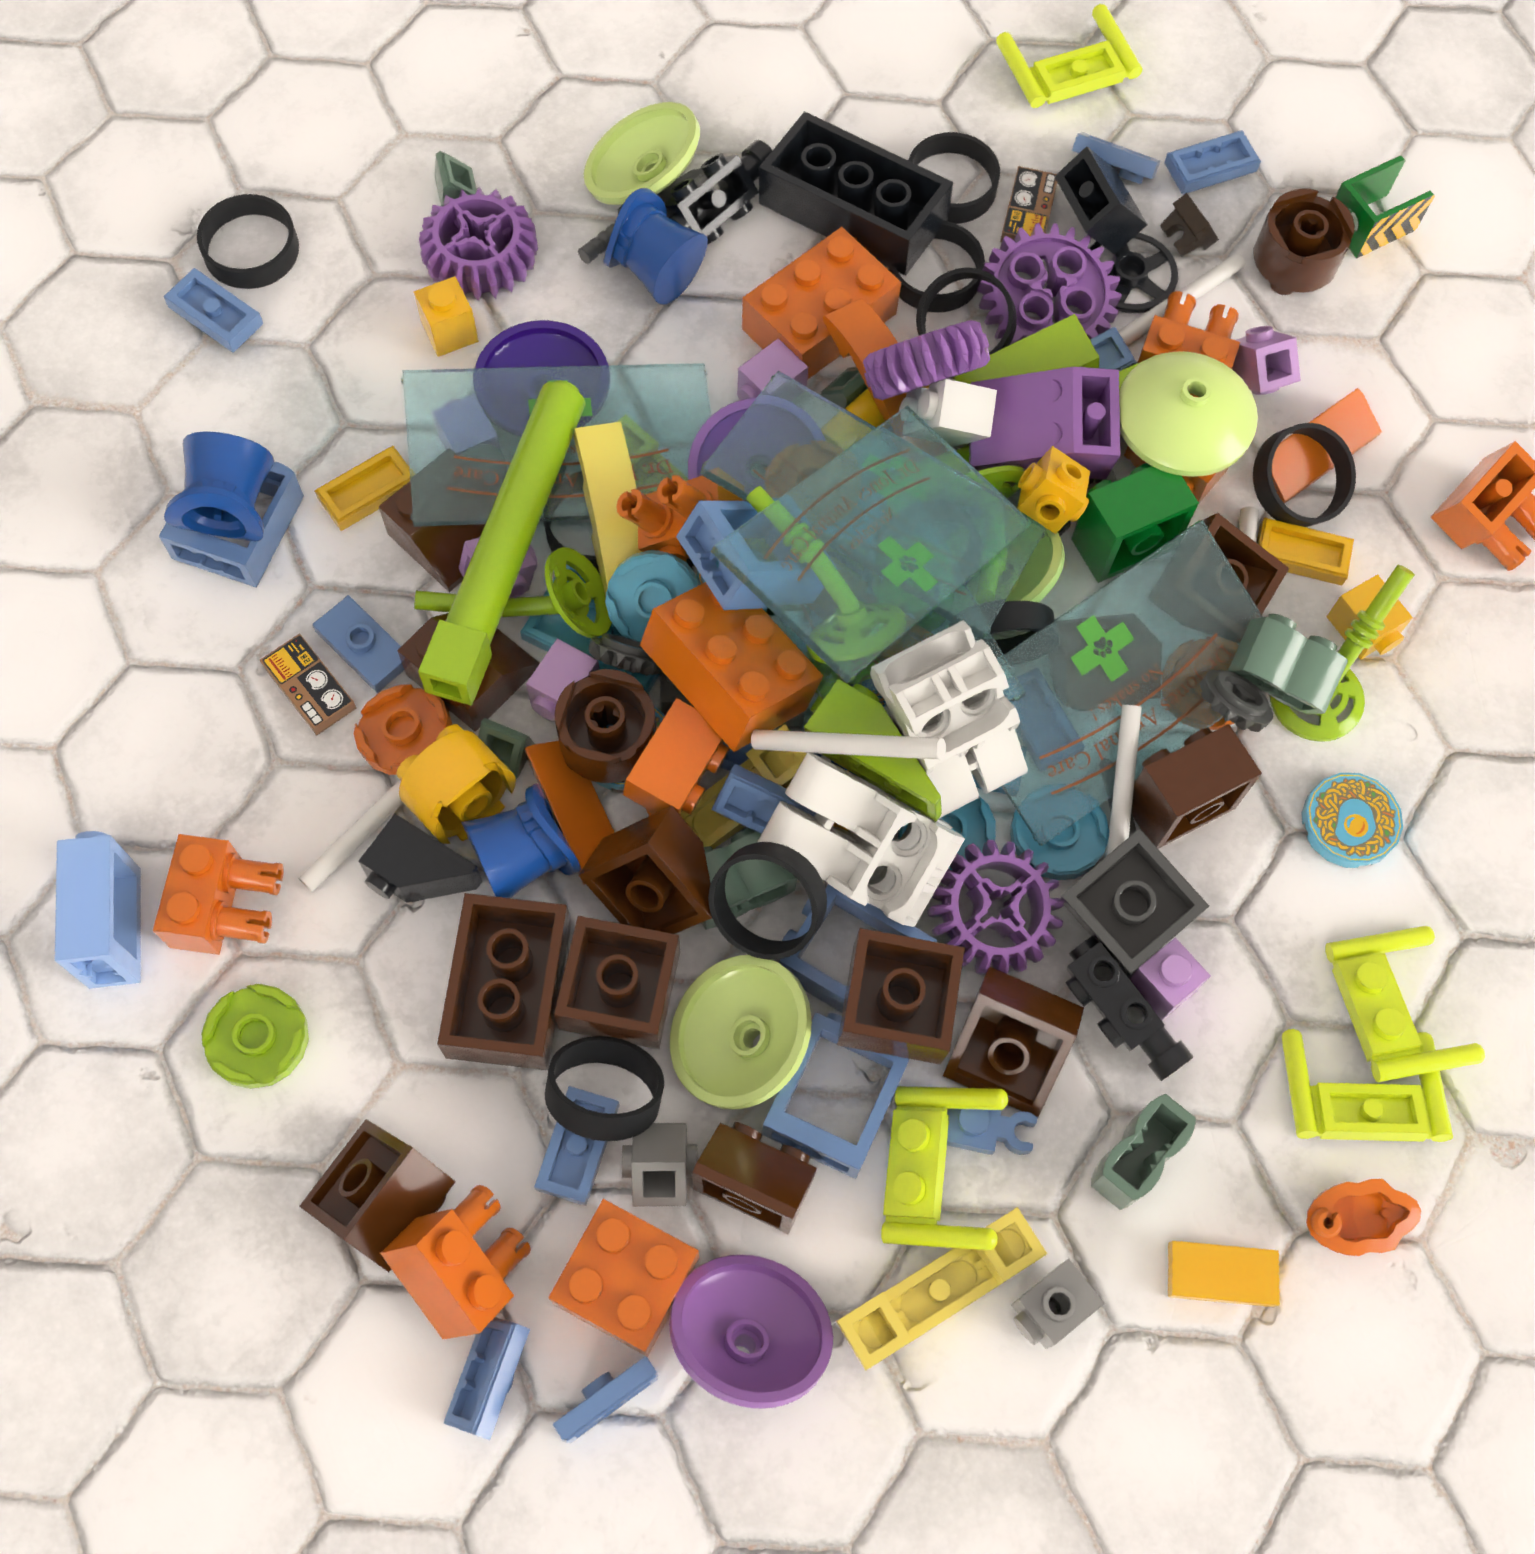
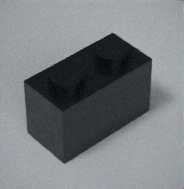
(1100, 200)

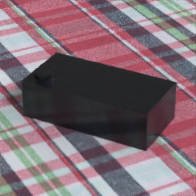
(840, 180)

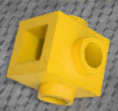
(1054, 490)

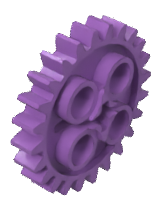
(1086, 288)

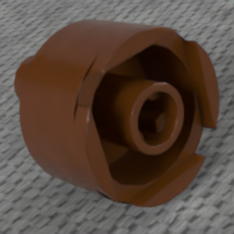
(1303, 241)
(583, 718)

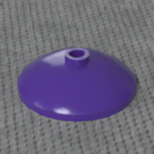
(541, 345)

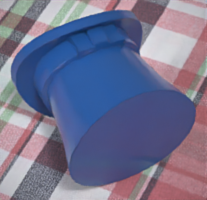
(655, 247)
(221, 486)
(520, 844)

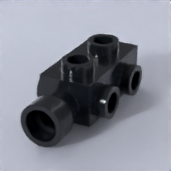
(705, 209)
(1112, 1001)

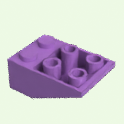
(1057, 408)

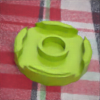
(255, 1036)

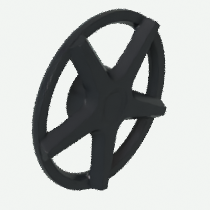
(1134, 271)

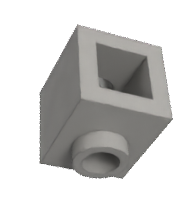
(659, 1165)
(1070, 1294)

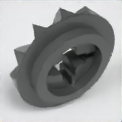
(623, 654)
(1236, 699)

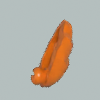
(1362, 1217)

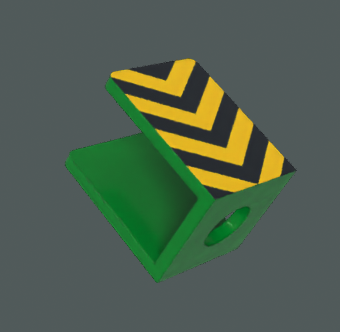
(1390, 225)

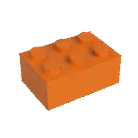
(814, 285)
(730, 664)

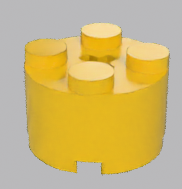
(454, 783)

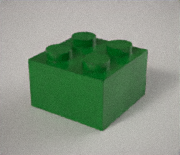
(1132, 519)

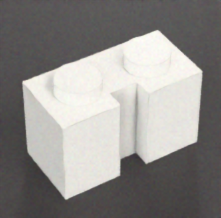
(954, 410)

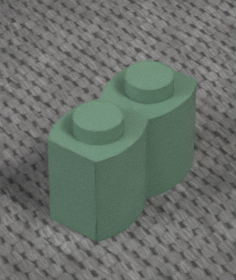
(1288, 664)
(748, 882)
(1140, 1157)

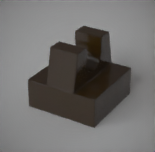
(1190, 220)

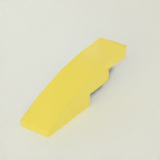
(606, 477)

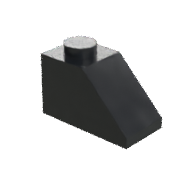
(415, 865)

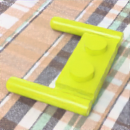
(1075, 70)
(1380, 1010)
(1365, 1110)
(918, 1167)

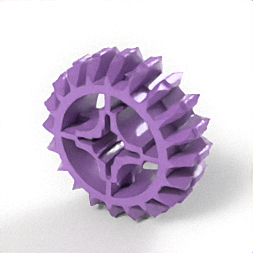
(470, 242)
(926, 359)
(1027, 881)

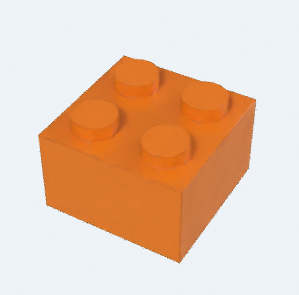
(624, 1277)

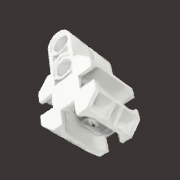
(955, 693)
(851, 856)

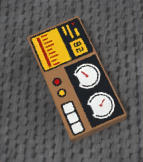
(1029, 201)
(308, 684)

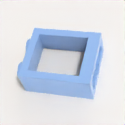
(98, 911)

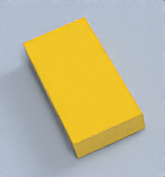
(363, 488)
(1307, 550)
(1223, 1273)

